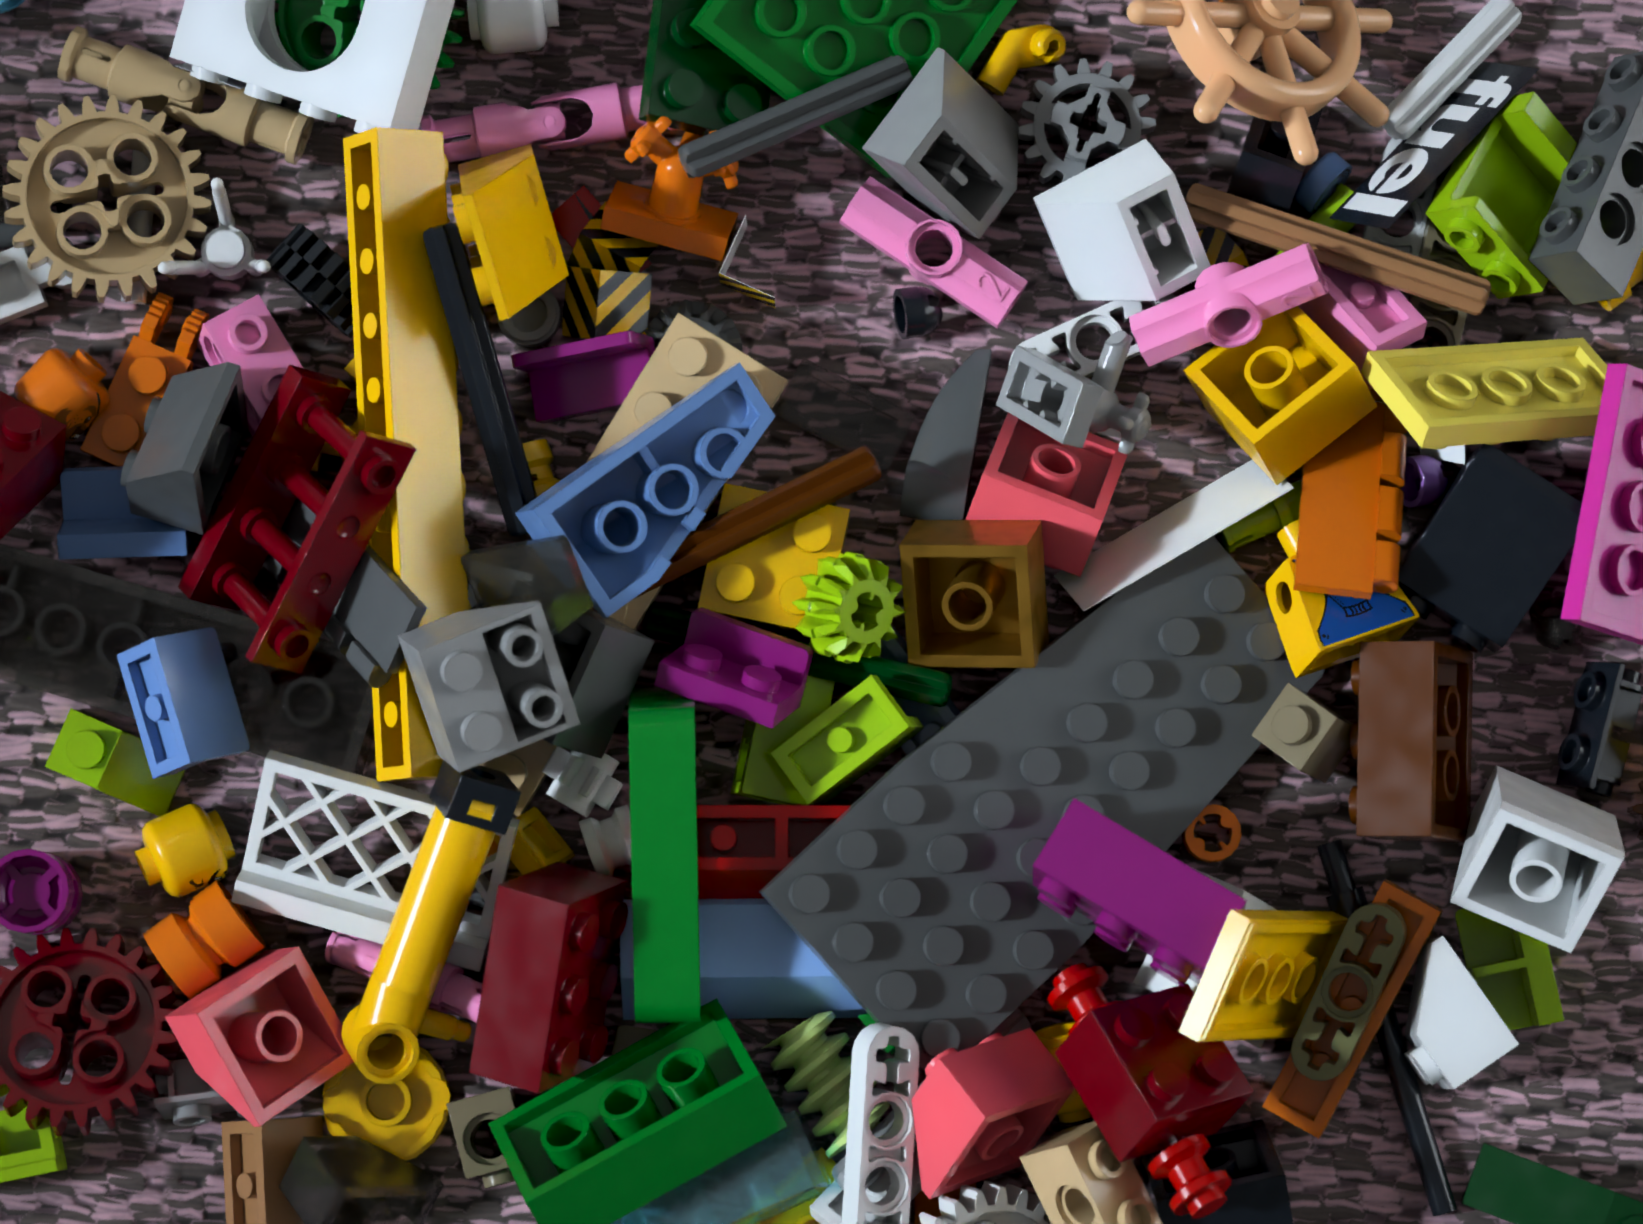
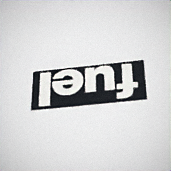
(1433, 146)

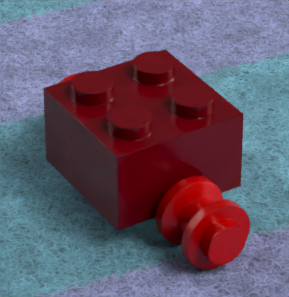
(1150, 1082)

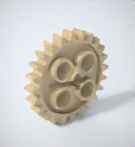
(94, 143)

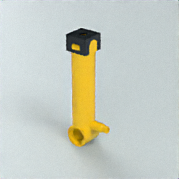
(426, 921)

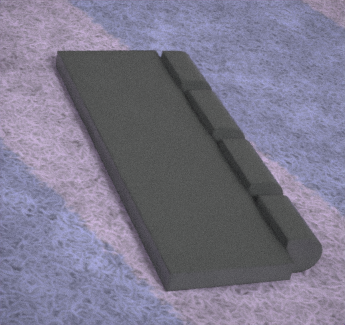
(370, 611)

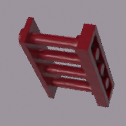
(259, 501)

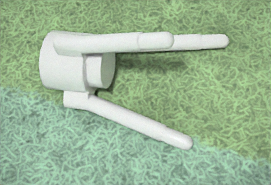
(225, 249)

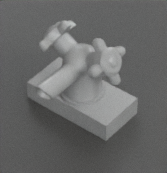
(1069, 404)

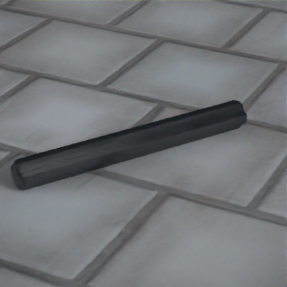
(481, 372)

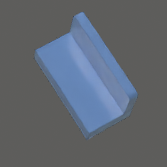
(101, 524)
(183, 700)

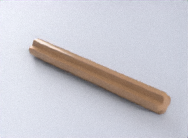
(1339, 249)

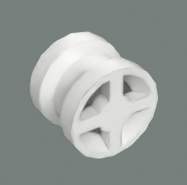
(608, 840)

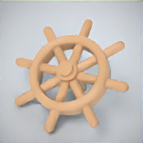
(1225, 36)

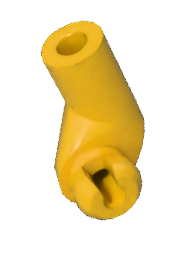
(1018, 50)

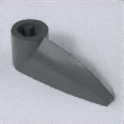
(946, 446)

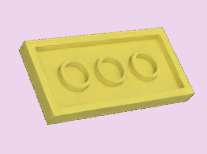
(1491, 390)

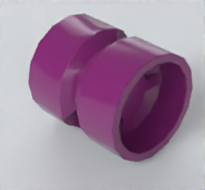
(38, 892)

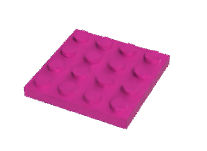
(1607, 554)

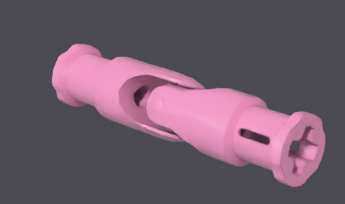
(506, 127)

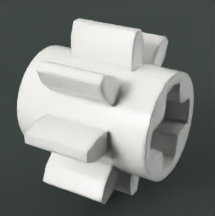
(582, 780)

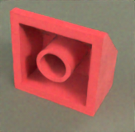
(1050, 482)
(262, 1034)
(984, 1109)

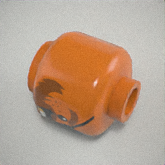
(65, 389)

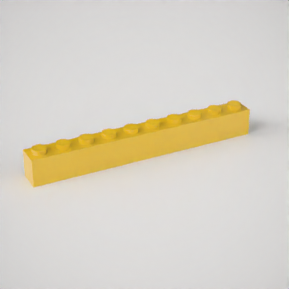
(410, 395)

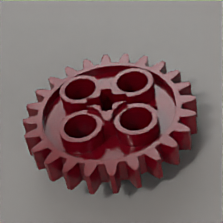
(132, 1036)

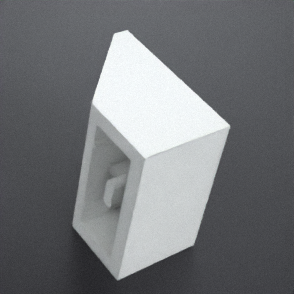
(1123, 229)

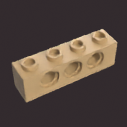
(1084, 1181)

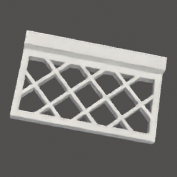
(350, 903)

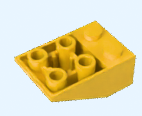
(515, 235)

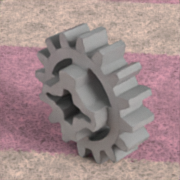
(1062, 118)

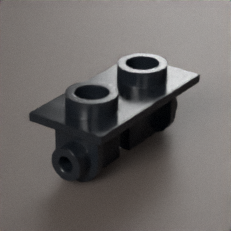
(1603, 699)

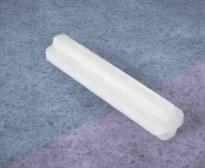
(1451, 67)

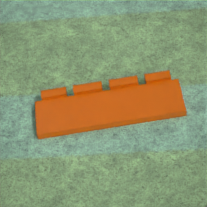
(1353, 510)

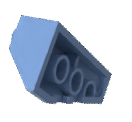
(651, 488)

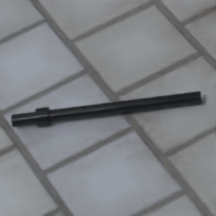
(1344, 901)

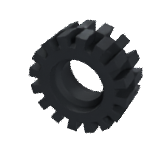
(316, 276)

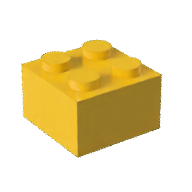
(1282, 392)
(764, 575)

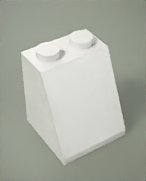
(1536, 859)

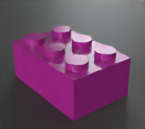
(1133, 892)

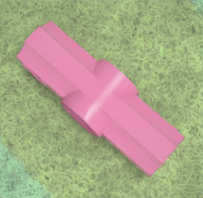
(899, 227)
(1228, 304)

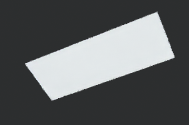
(1172, 533)

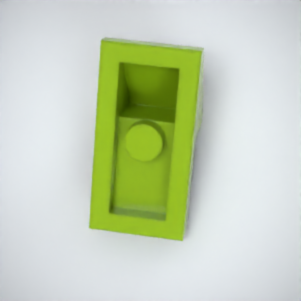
(110, 763)

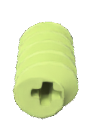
(823, 1075)

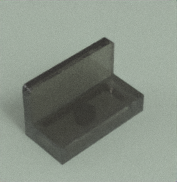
(529, 572)

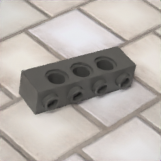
(1596, 217)

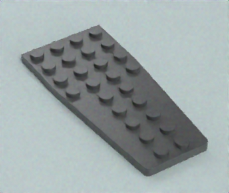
(929, 875)

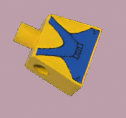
(1329, 628)

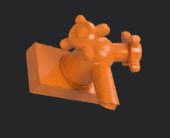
(671, 209)

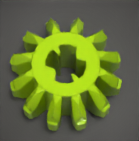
(849, 607)

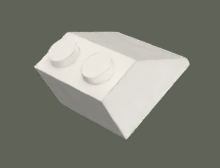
(1451, 1021)

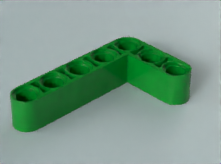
(664, 856)

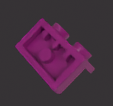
(737, 668)

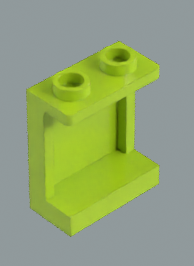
(1503, 192)

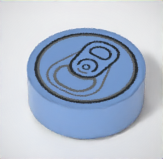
(1321, 181)

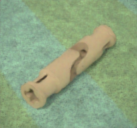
(162, 87)

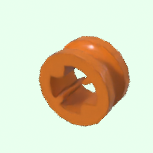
(1226, 820)

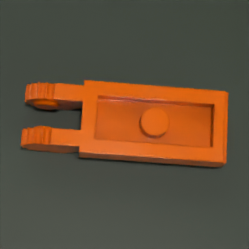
(139, 378)

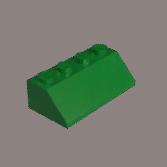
(638, 1123)

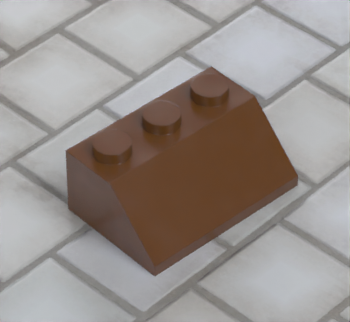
(1412, 741)

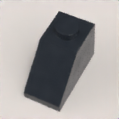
(1267, 166)

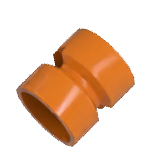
(199, 944)

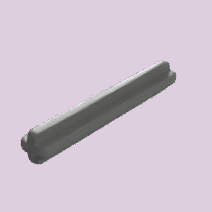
(795, 116)

